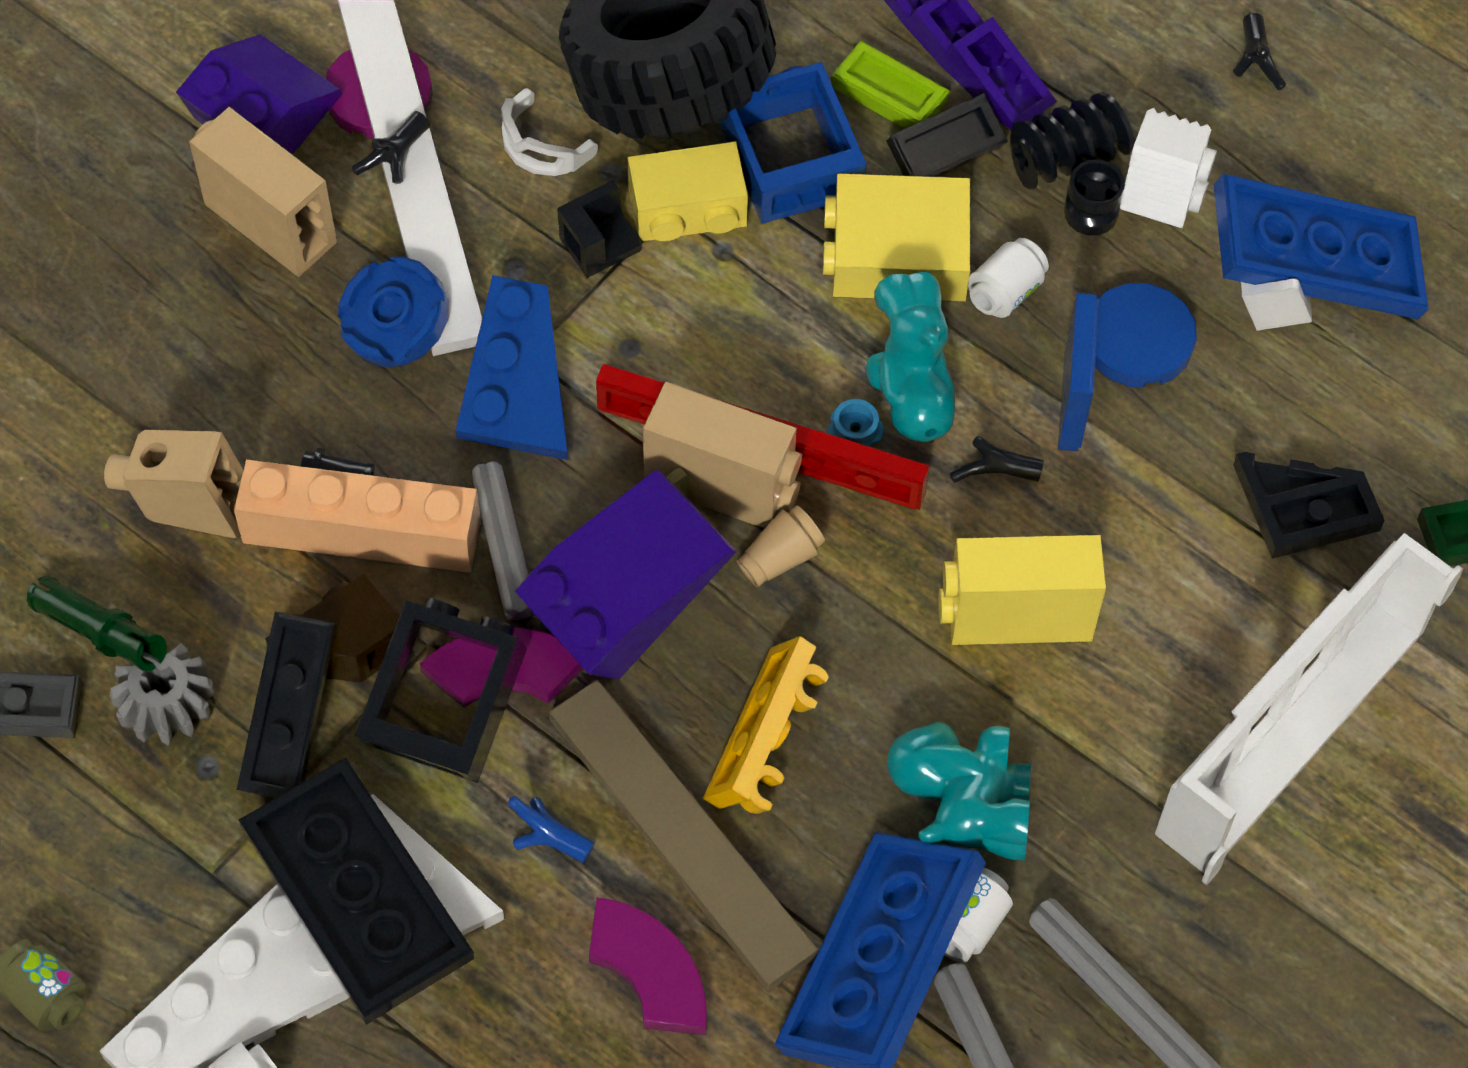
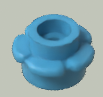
(856, 413)

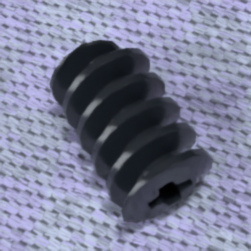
(1067, 135)

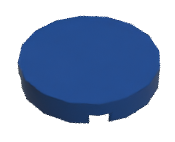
(393, 312)
(1143, 335)

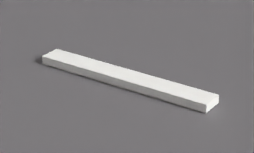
(422, 198)

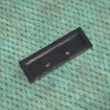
(286, 705)

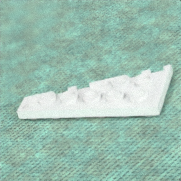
(268, 974)

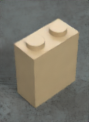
(263, 191)
(732, 456)

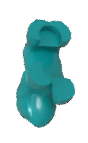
(913, 365)
(968, 785)

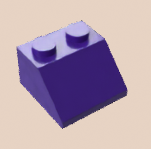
(261, 86)

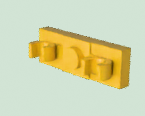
(764, 726)

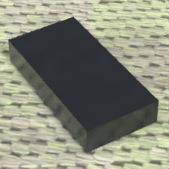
(948, 139)

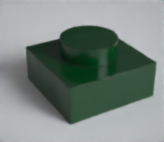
(1446, 531)

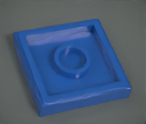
(1078, 372)

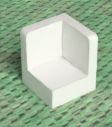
(1277, 304)

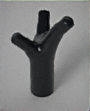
(1257, 50)
(394, 147)
(999, 461)

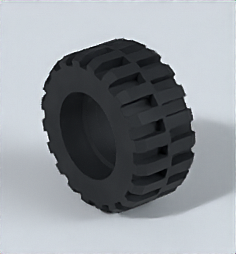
(665, 61)

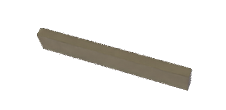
(683, 836)

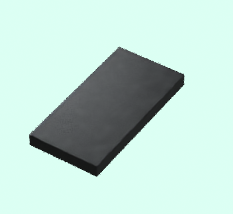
(356, 890)

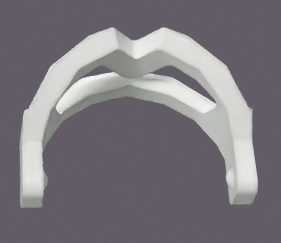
(514, 145)

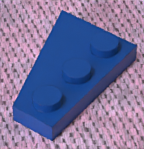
(513, 375)

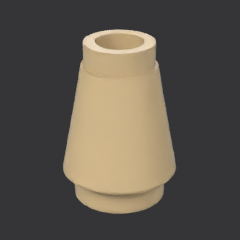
(781, 546)

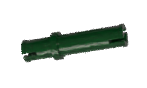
(106, 628)

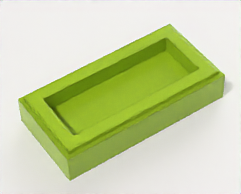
(888, 87)

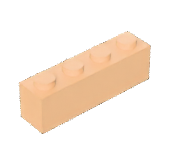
(358, 516)

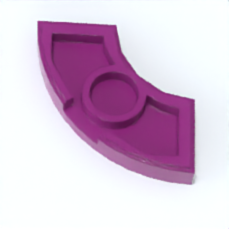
(463, 667)
(653, 964)

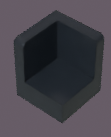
(597, 230)

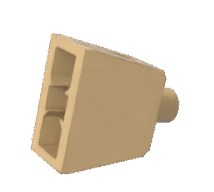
(181, 479)

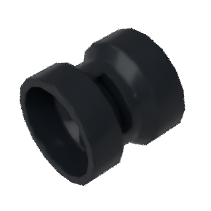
(1094, 197)

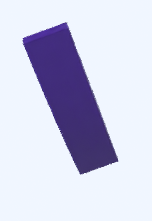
(976, 56)

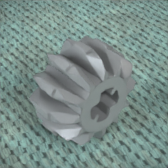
(150, 712)

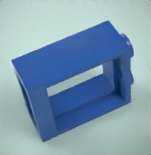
(803, 184)

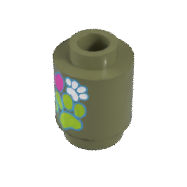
(41, 986)

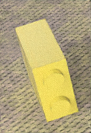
(897, 228)
(1023, 589)

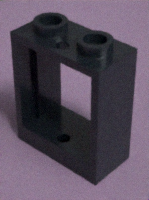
(460, 761)

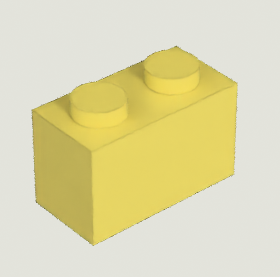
(687, 192)

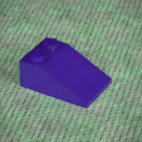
(625, 575)

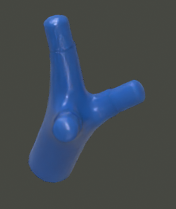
(549, 831)

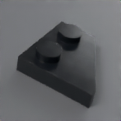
(1306, 504)

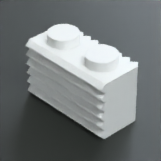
(1168, 169)

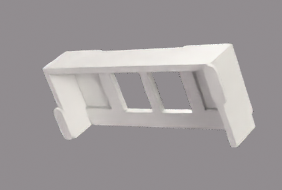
(1358, 645)

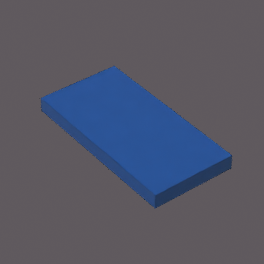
(1325, 243)
(880, 953)

